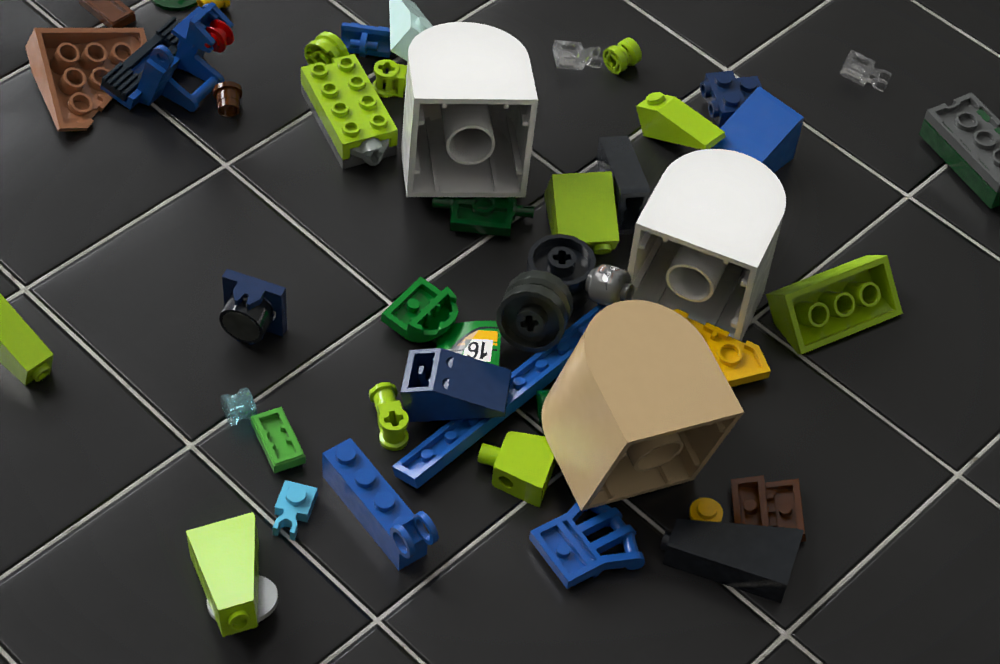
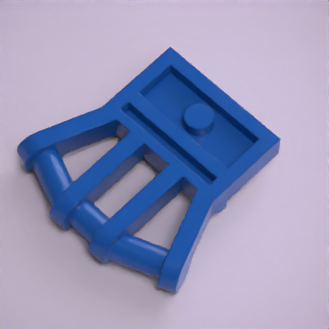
(571, 553)

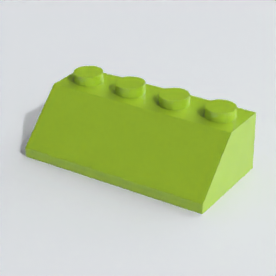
(835, 303)

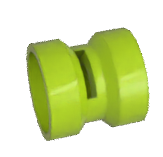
(623, 55)

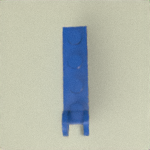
(377, 505)

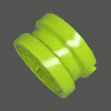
(325, 49)

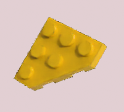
(738, 360)

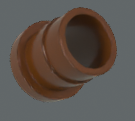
(228, 98)

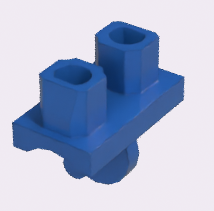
(366, 39)

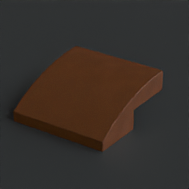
(768, 503)

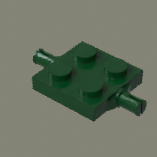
(483, 214)

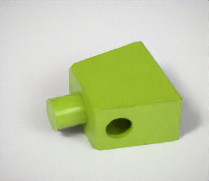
(520, 465)

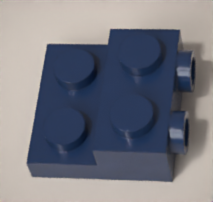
(726, 93)

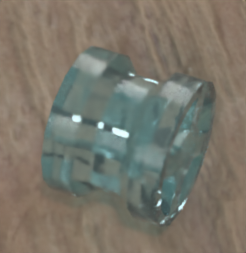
(238, 406)

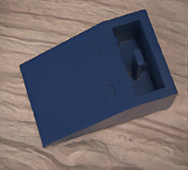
(452, 387)

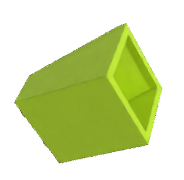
(584, 208)

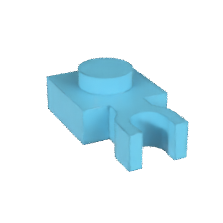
(294, 504)

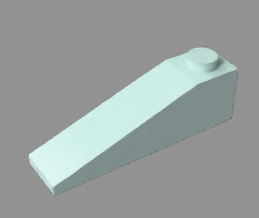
(405, 25)

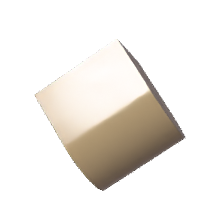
(637, 405)

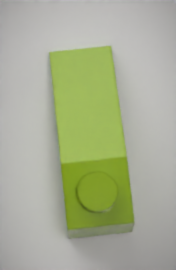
(675, 122)

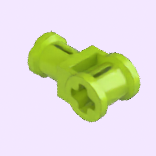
(394, 80)
(391, 416)

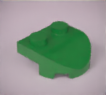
(422, 312)

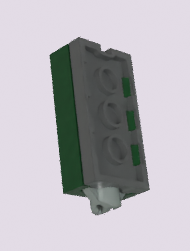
(969, 142)

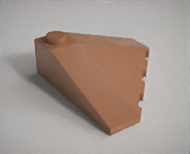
(71, 69)

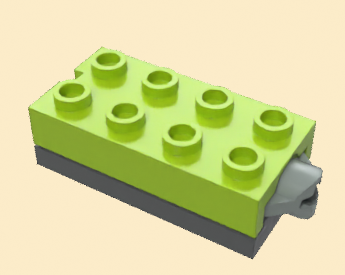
(349, 111)

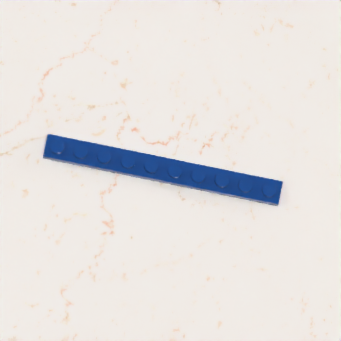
(459, 435)

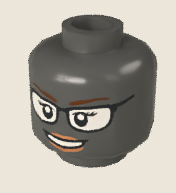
(609, 285)

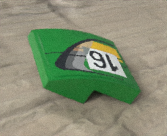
(473, 339)

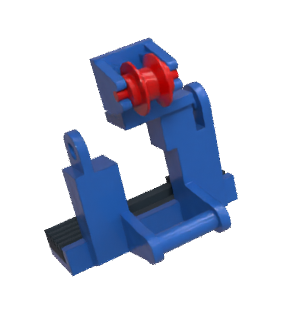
(175, 45)

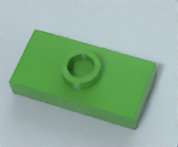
(278, 439)

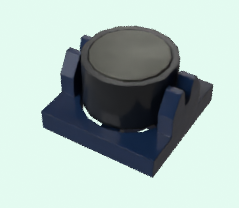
(251, 307)

